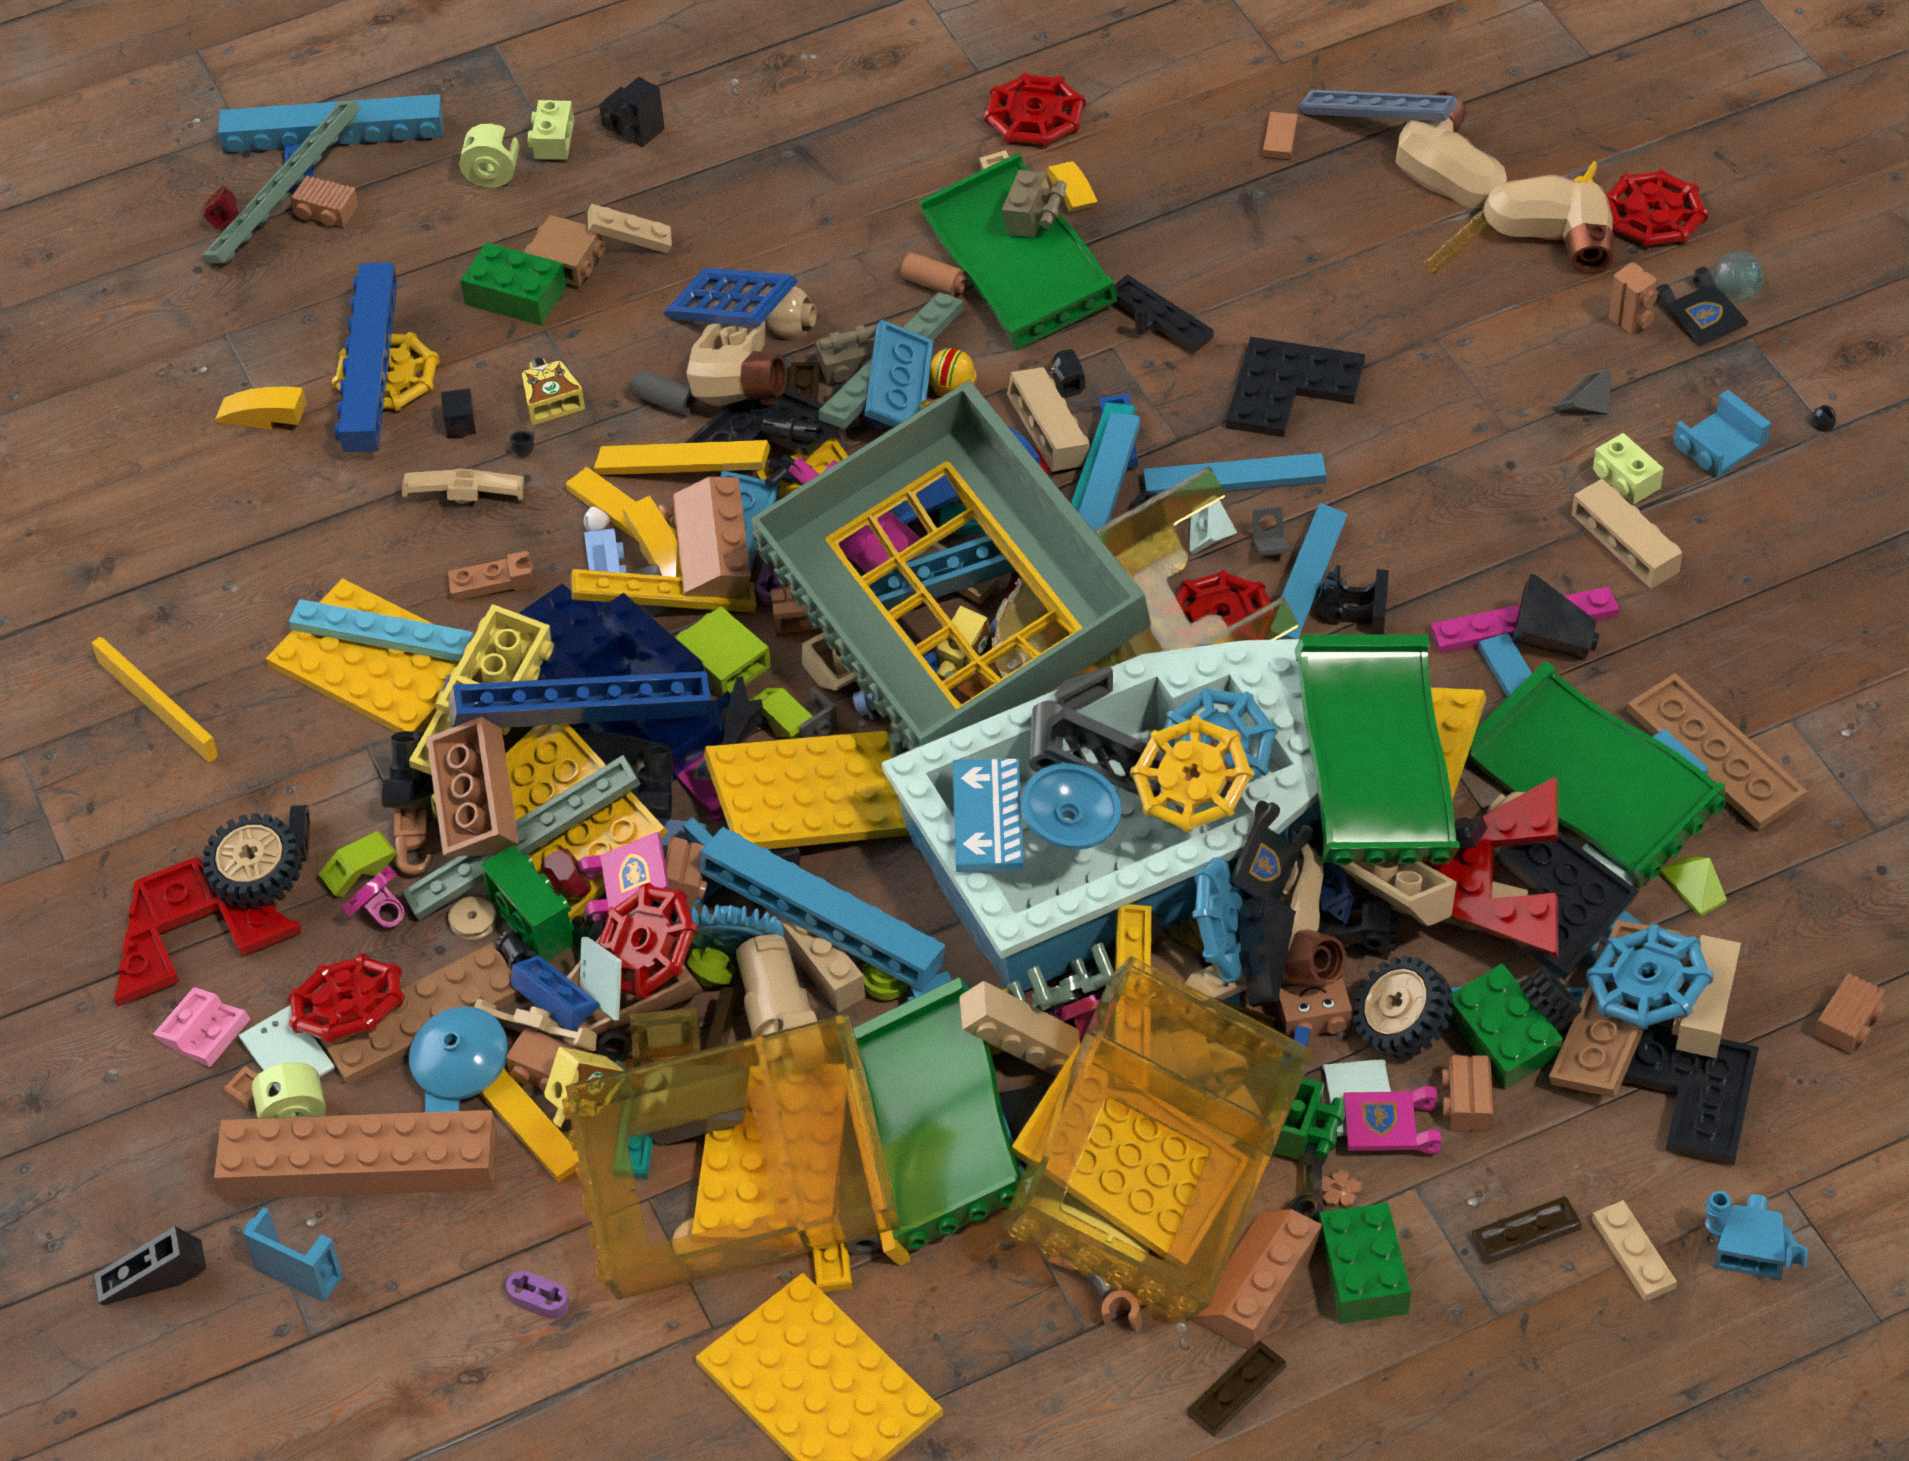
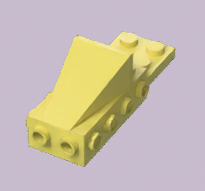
(503, 650)

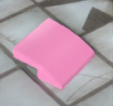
(201, 1027)

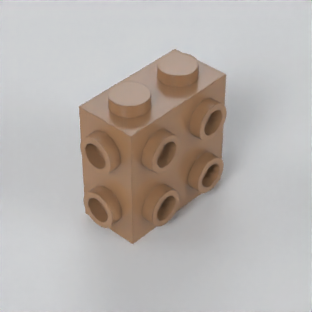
(569, 244)

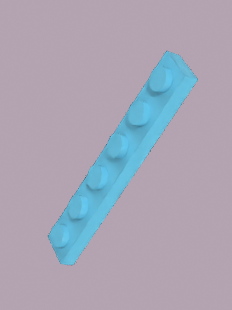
(380, 630)

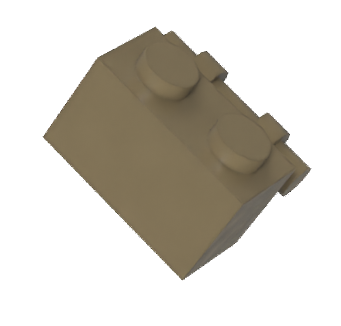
(1032, 203)
(845, 353)

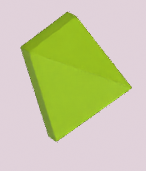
(1696, 883)

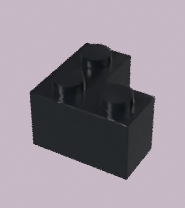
(634, 112)

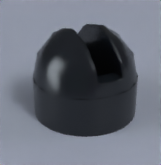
(1820, 418)
(522, 443)

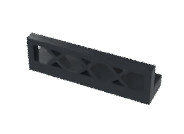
(1103, 742)

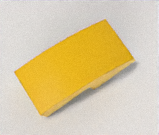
(1078, 190)

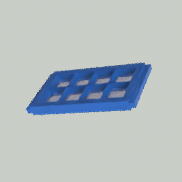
(730, 297)

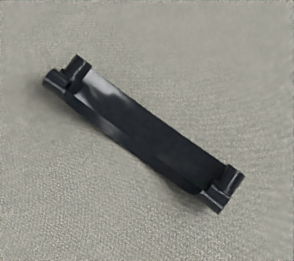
(649, 760)

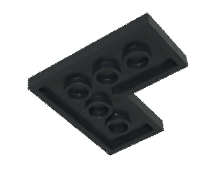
(1278, 372)
(745, 419)
(1587, 894)
(1708, 1088)

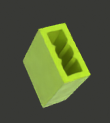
(726, 650)

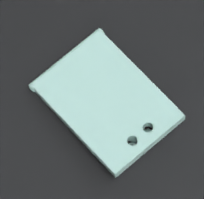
(601, 976)
(283, 1045)
(1355, 1077)

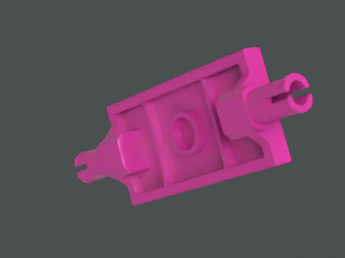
(863, 545)

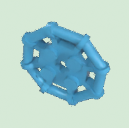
(1231, 720)
(1218, 917)
(1651, 991)

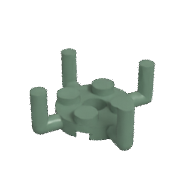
(1071, 989)

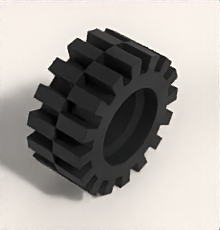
(1551, 997)

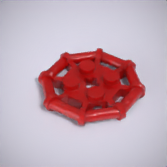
(1035, 92)
(1643, 224)
(1221, 597)
(623, 934)
(346, 998)

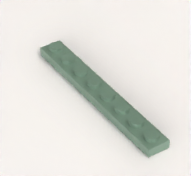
(287, 176)
(853, 395)
(532, 830)

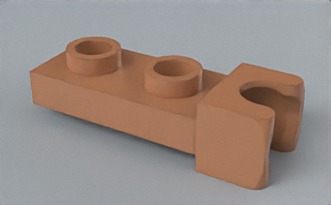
(493, 577)

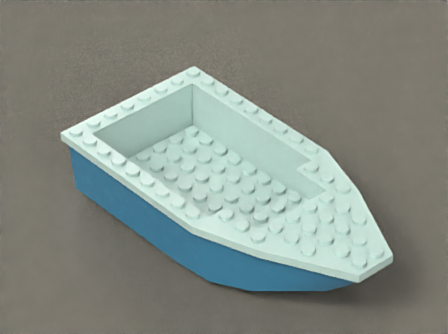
(1069, 896)

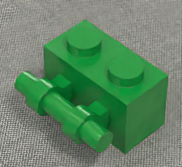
(1301, 1122)

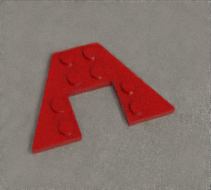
(173, 899)
(1527, 918)

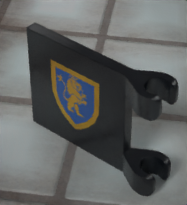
(1703, 313)
(1267, 856)

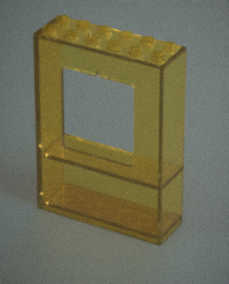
(1194, 1072)
(813, 1136)

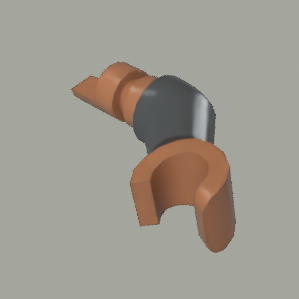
(1113, 1299)

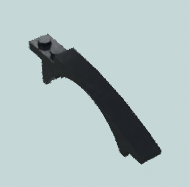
(741, 722)

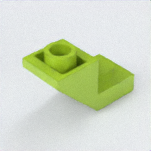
(782, 712)
(363, 856)

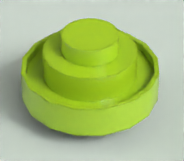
(711, 966)
(881, 984)

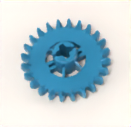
(730, 927)

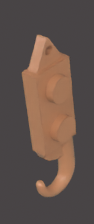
(410, 834)

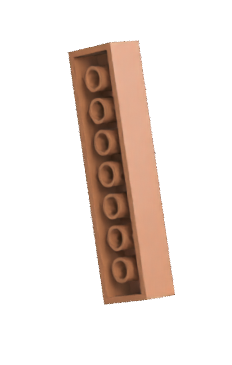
(356, 1154)

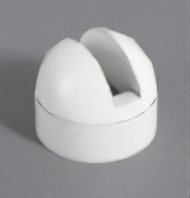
(595, 519)

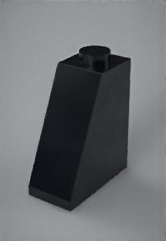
(1553, 621)

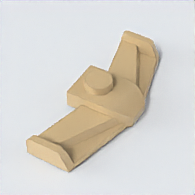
(463, 484)
(539, 1021)

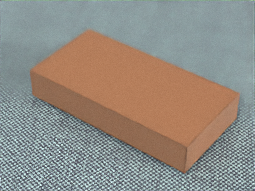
(1280, 135)

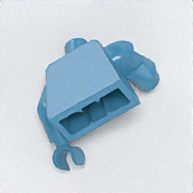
(1751, 1237)

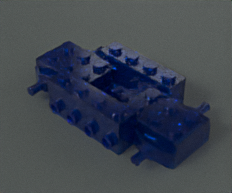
(625, 641)

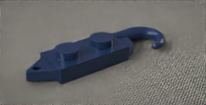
(1337, 886)

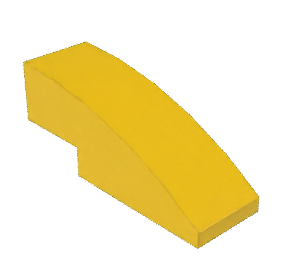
(263, 407)
(654, 536)

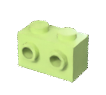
(551, 129)
(1628, 468)

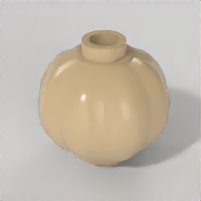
(791, 314)

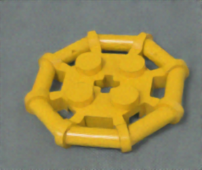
(402, 371)
(1184, 757)

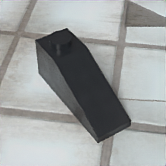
(1264, 943)
(152, 1267)

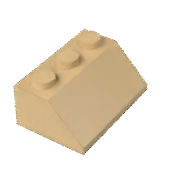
(825, 664)
(1410, 888)

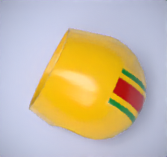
(950, 370)

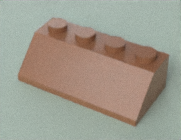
(712, 538)
(472, 789)
(1261, 1275)

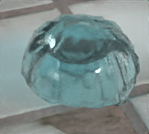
(1739, 275)

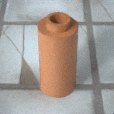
(933, 274)

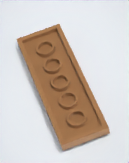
(1751, 778)
(459, 984)
(1598, 1046)

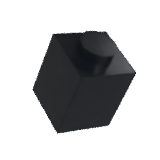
(458, 412)

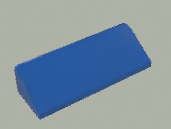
(552, 992)

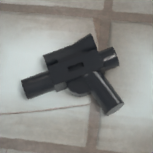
(781, 471)
(583, 930)

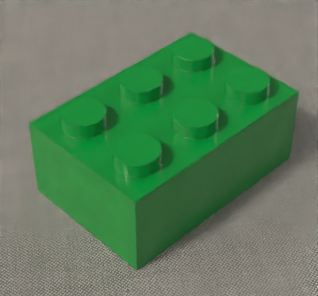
(513, 283)
(528, 902)
(1504, 1026)
(1364, 1263)

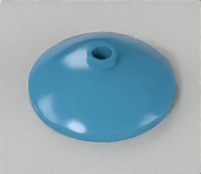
(1075, 794)
(467, 1065)

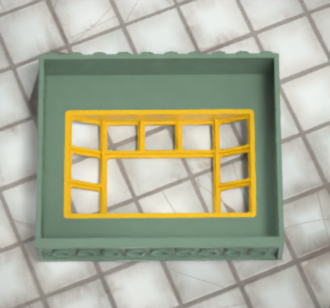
(1015, 508)

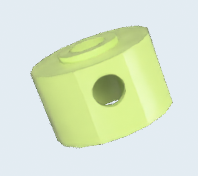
(486, 159)
(299, 1091)

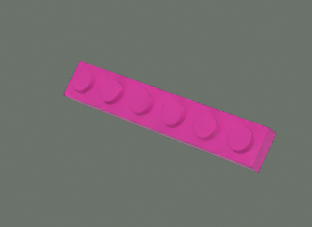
(1469, 630)

